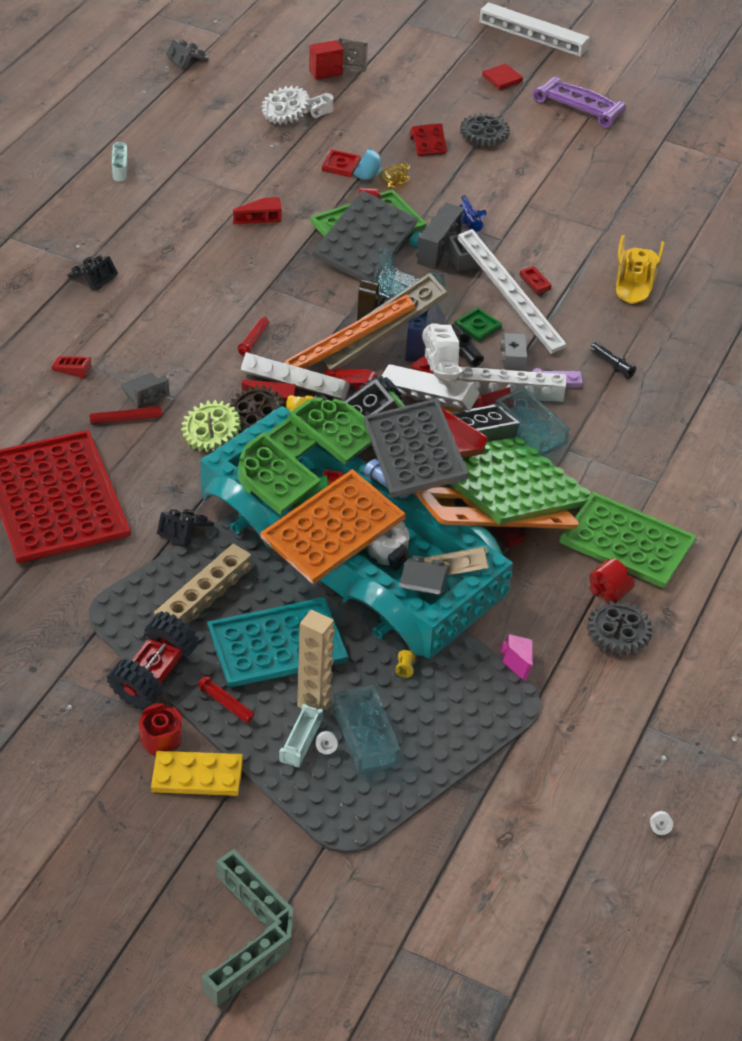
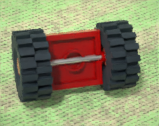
(167, 643)

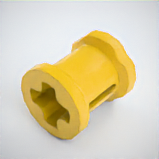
(404, 667)

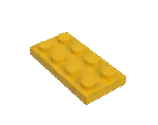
(197, 773)

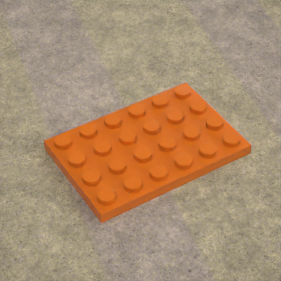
(332, 526)

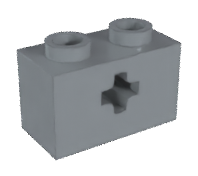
(514, 351)

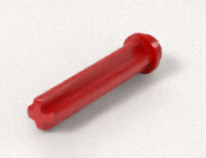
(253, 336)
(206, 684)

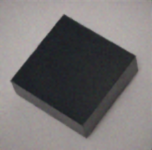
(398, 557)

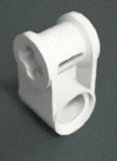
(321, 105)

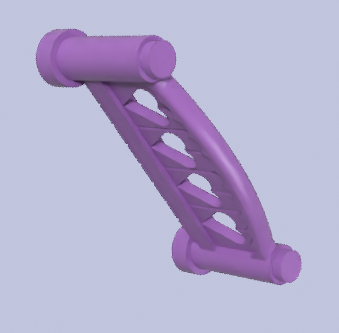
(605, 115)

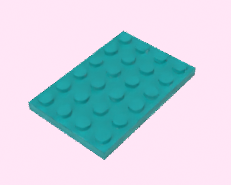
(266, 642)

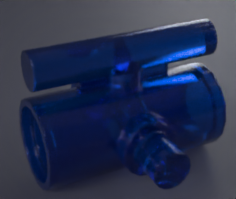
(472, 217)

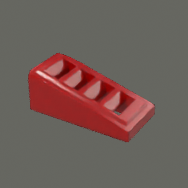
(76, 365)

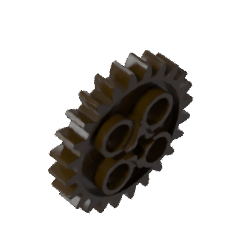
(270, 402)

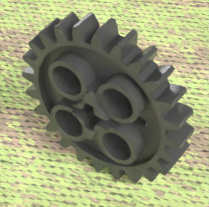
(484, 129)
(634, 633)

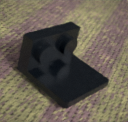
(96, 271)
(178, 525)

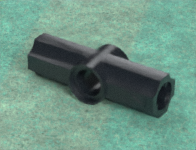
(467, 348)

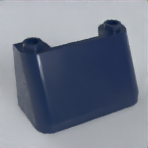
(415, 346)

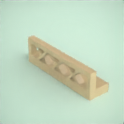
(463, 560)

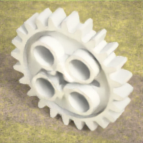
(285, 105)

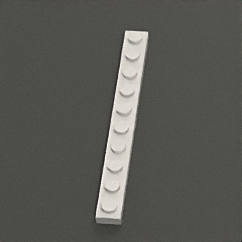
(512, 291)

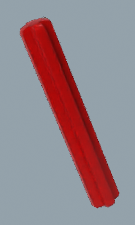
(125, 415)

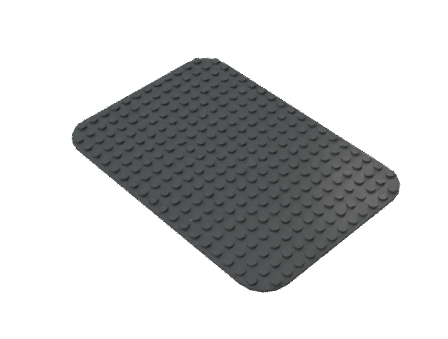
(444, 716)

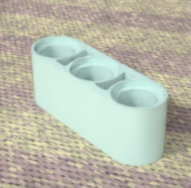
(119, 161)

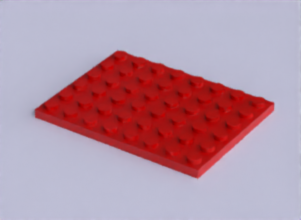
(57, 497)

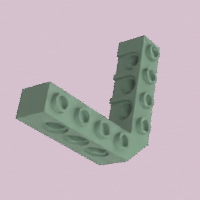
(265, 950)

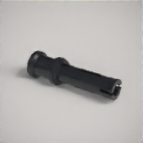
(618, 363)

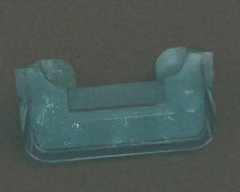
(393, 280)

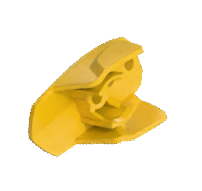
(636, 281)

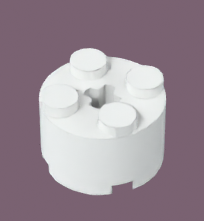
(388, 543)

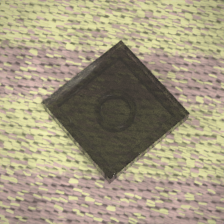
(354, 54)

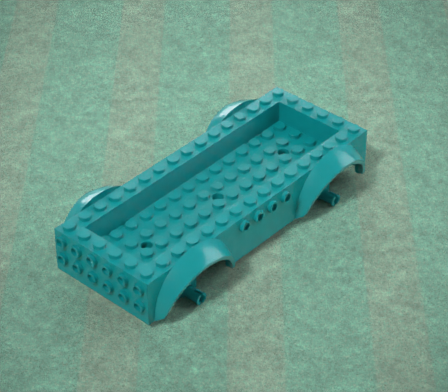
(420, 617)

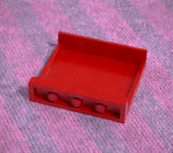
(468, 439)

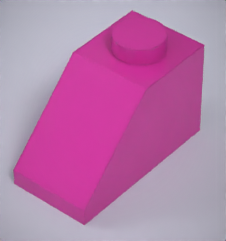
(517, 655)

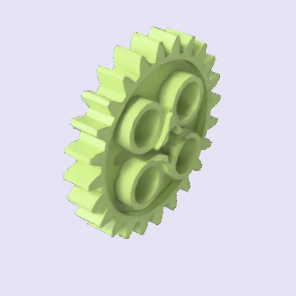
(224, 425)

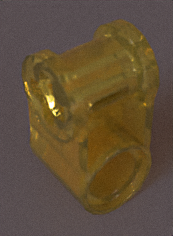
(395, 174)

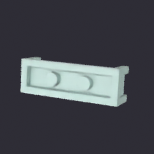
(301, 736)

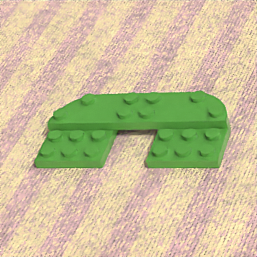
(270, 460)

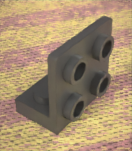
(146, 389)

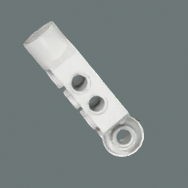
(442, 352)

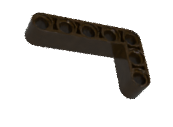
(368, 298)

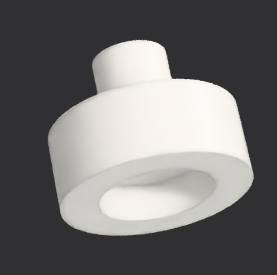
(326, 742)
(661, 823)

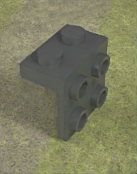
(181, 52)

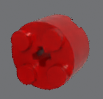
(611, 580)
(160, 728)

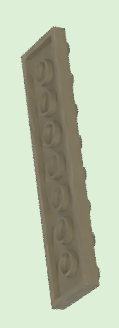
(424, 295)

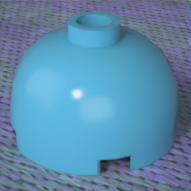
(369, 165)

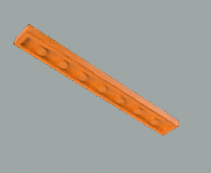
(352, 333)

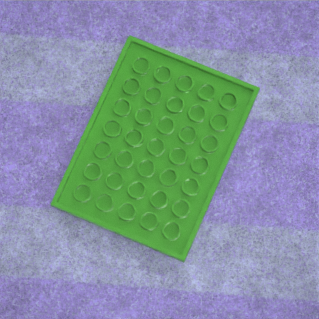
(518, 483)

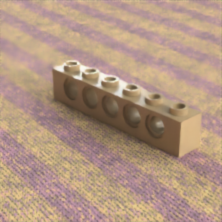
(208, 584)
(315, 661)

